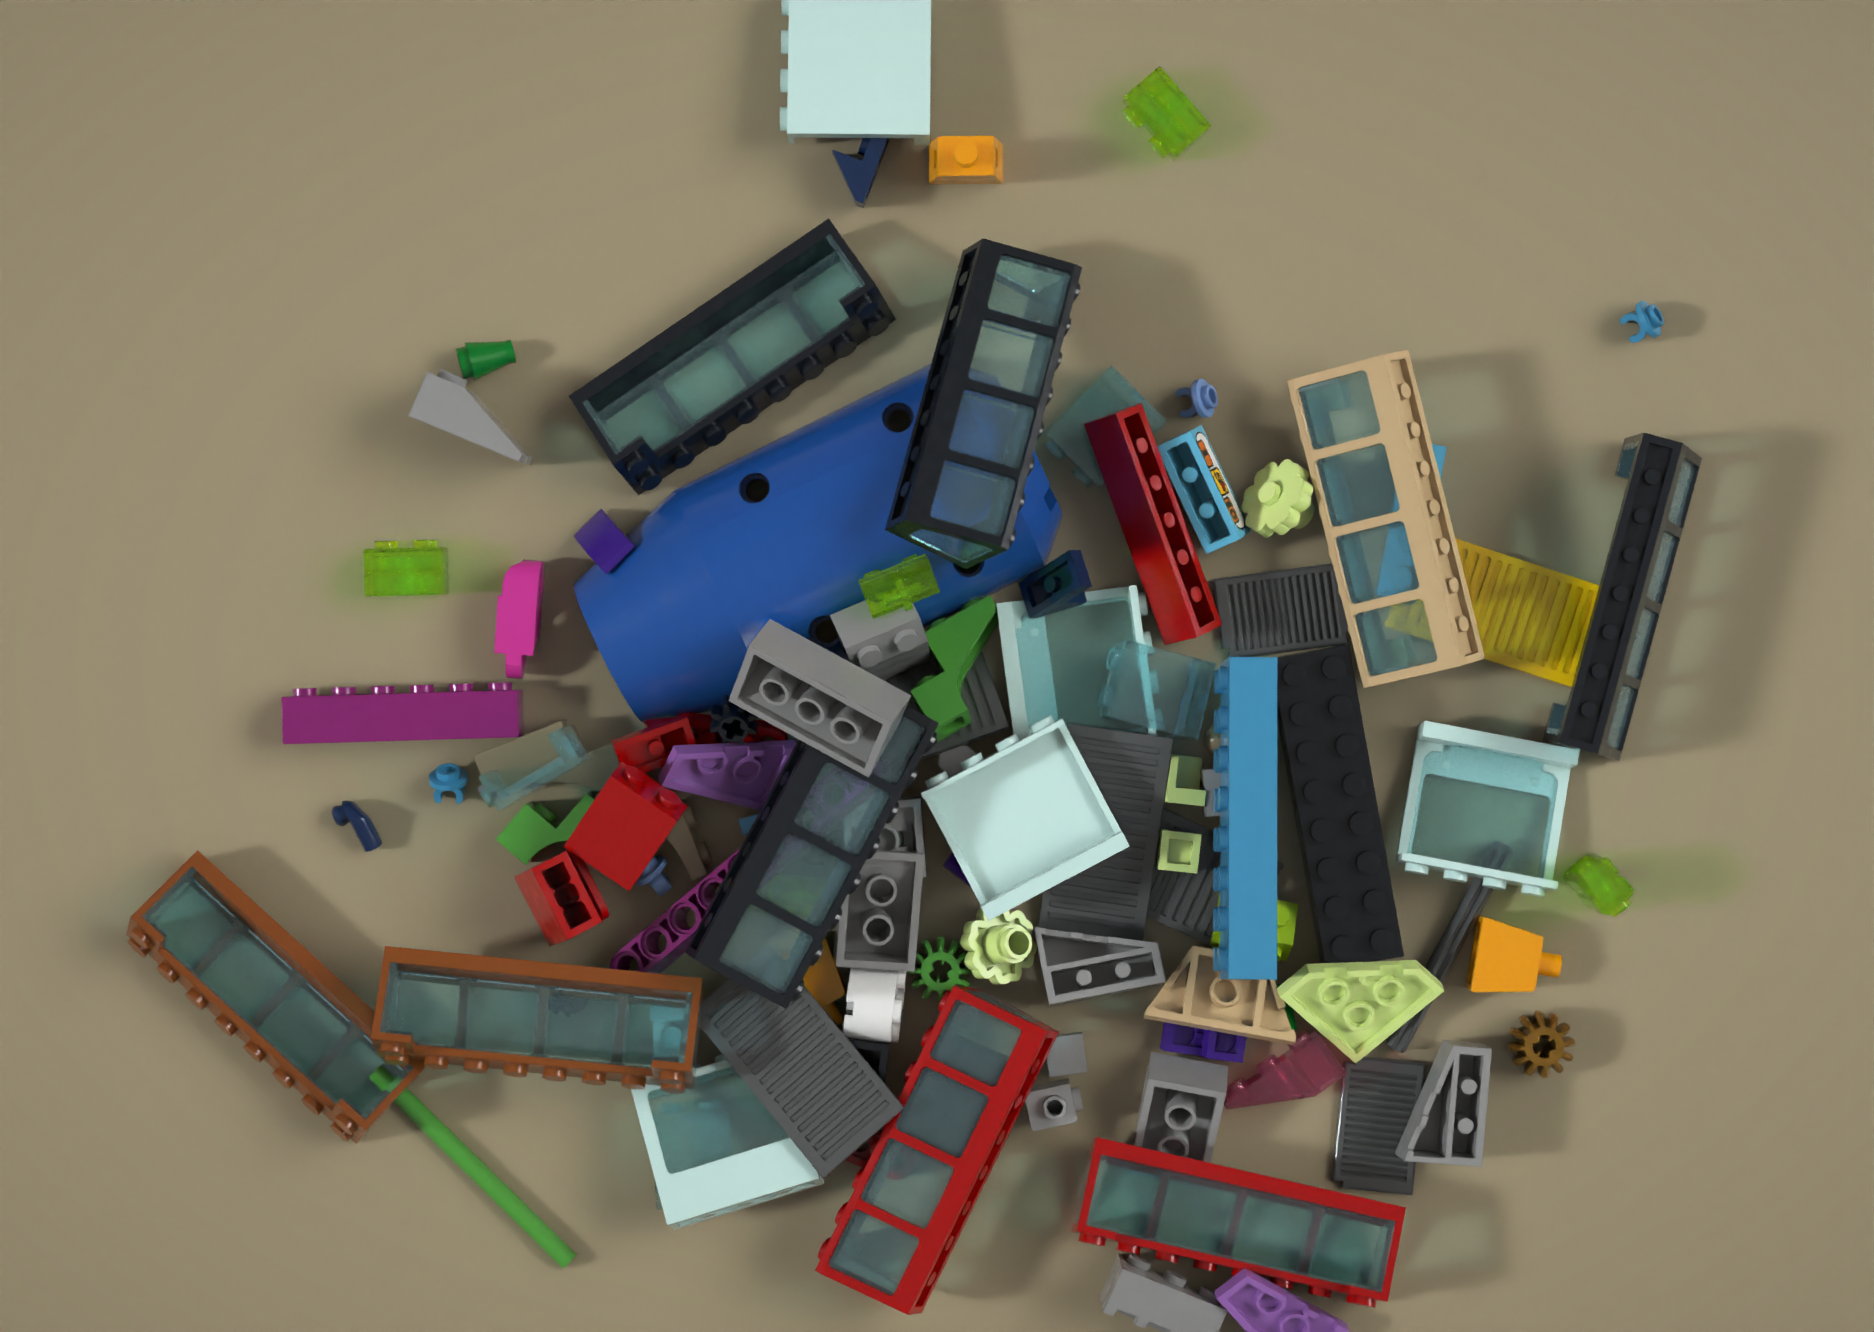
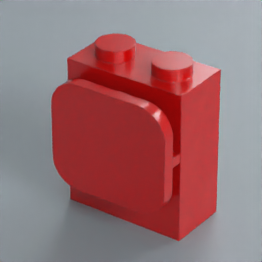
(626, 825)
(562, 897)

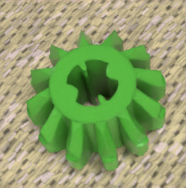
(927, 967)

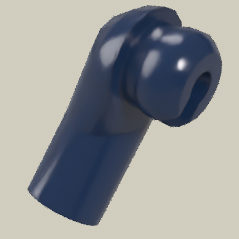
(361, 823)

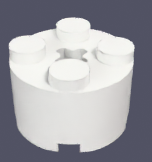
(874, 1004)

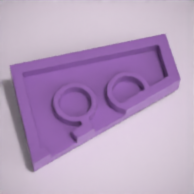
(727, 770)
(1269, 1308)

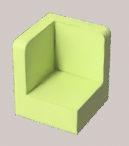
(1184, 781)
(1178, 851)

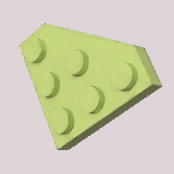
(1360, 1001)

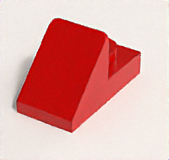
(652, 745)

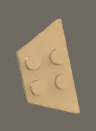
(1202, 1000)

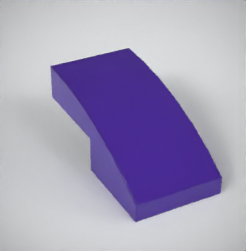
(604, 541)
(1202, 1042)

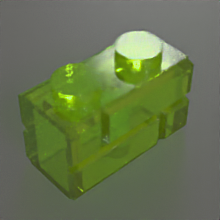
(1165, 114)
(406, 570)
(1599, 885)

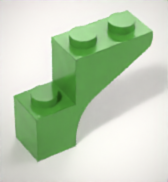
(954, 648)
(535, 828)

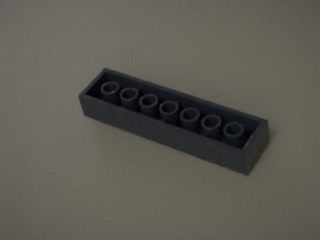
(1336, 807)

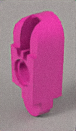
(519, 615)

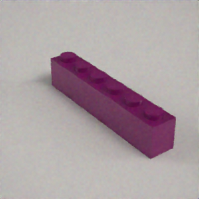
(402, 715)

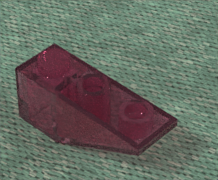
(1296, 1074)

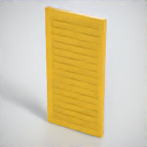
(1527, 613)

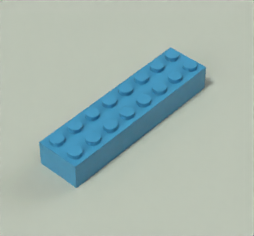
(1246, 819)

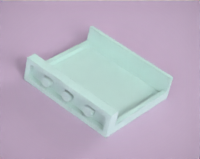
(857, 69)
(1024, 817)

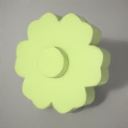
(1278, 499)
(998, 946)

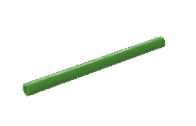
(478, 1171)

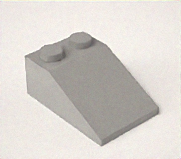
(457, 410)
(882, 644)
(882, 914)
(1181, 1106)

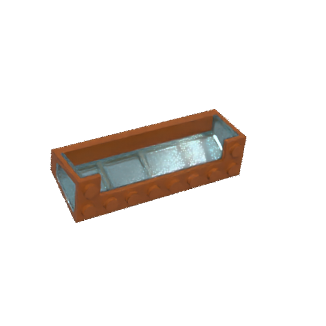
(268, 994)
(538, 1019)

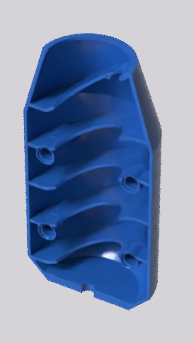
(721, 565)

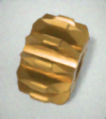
(1531, 1035)

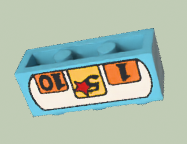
(1203, 489)

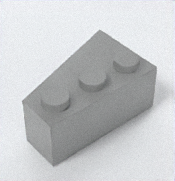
(1095, 966)
(1451, 1108)
(1159, 1298)

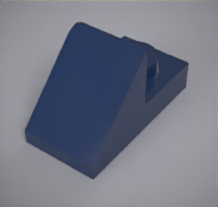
(861, 174)
(1056, 585)

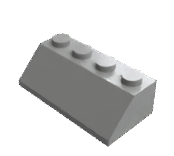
(818, 697)

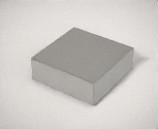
(1067, 1055)

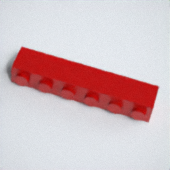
(1153, 524)

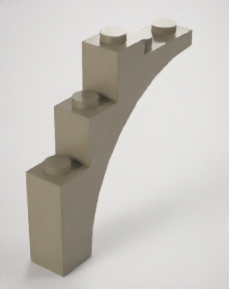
(534, 750)

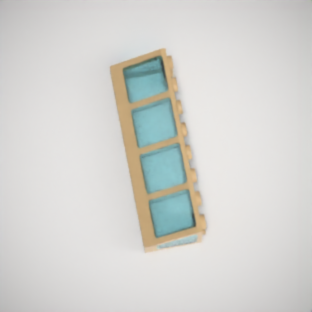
(1385, 519)

